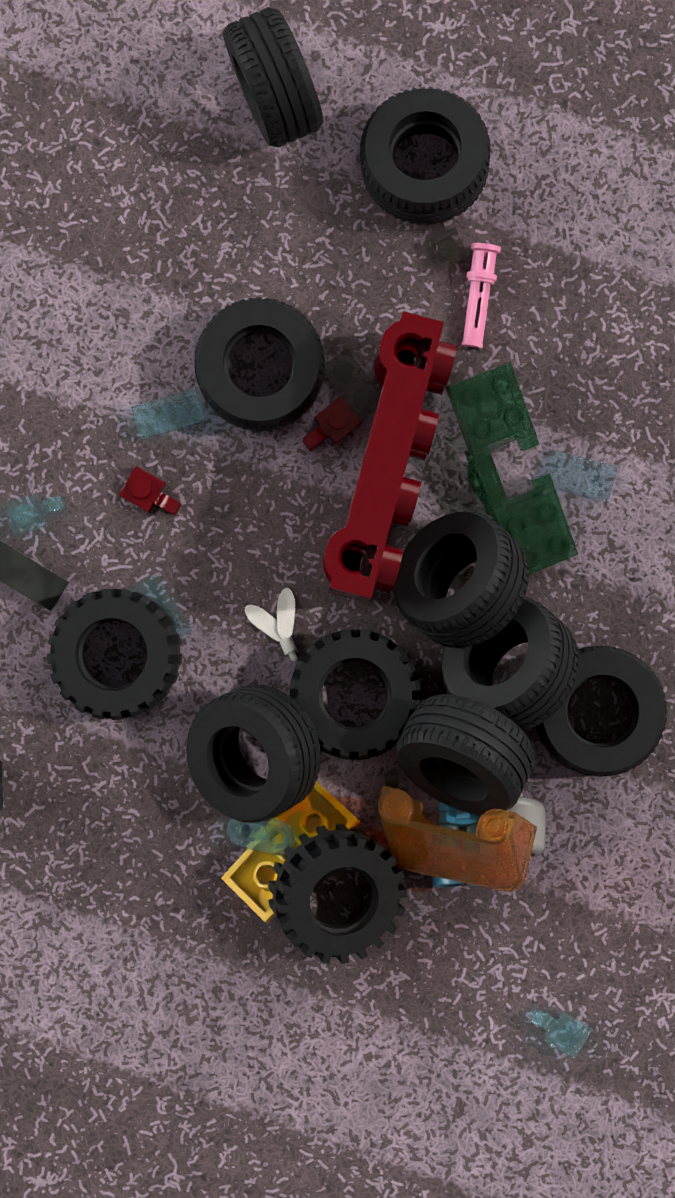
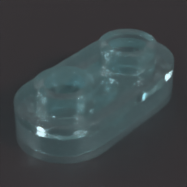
(262, 835)

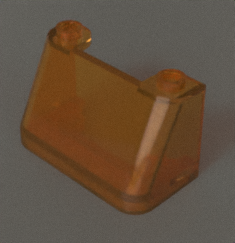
(491, 858)

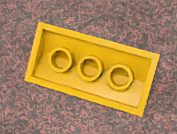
(254, 869)

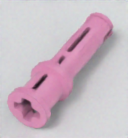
(479, 275)

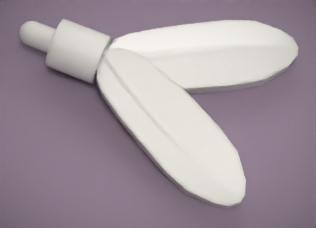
(279, 629)

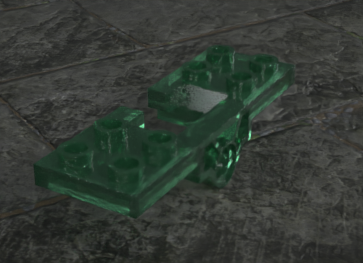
(489, 416)

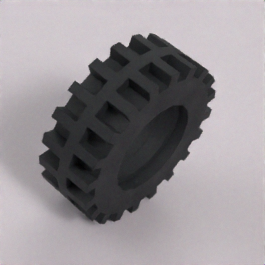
(305, 869)

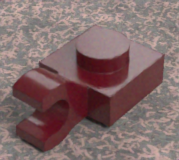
(334, 422)
(146, 491)

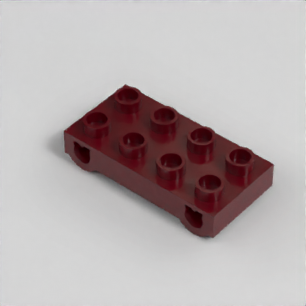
(397, 432)

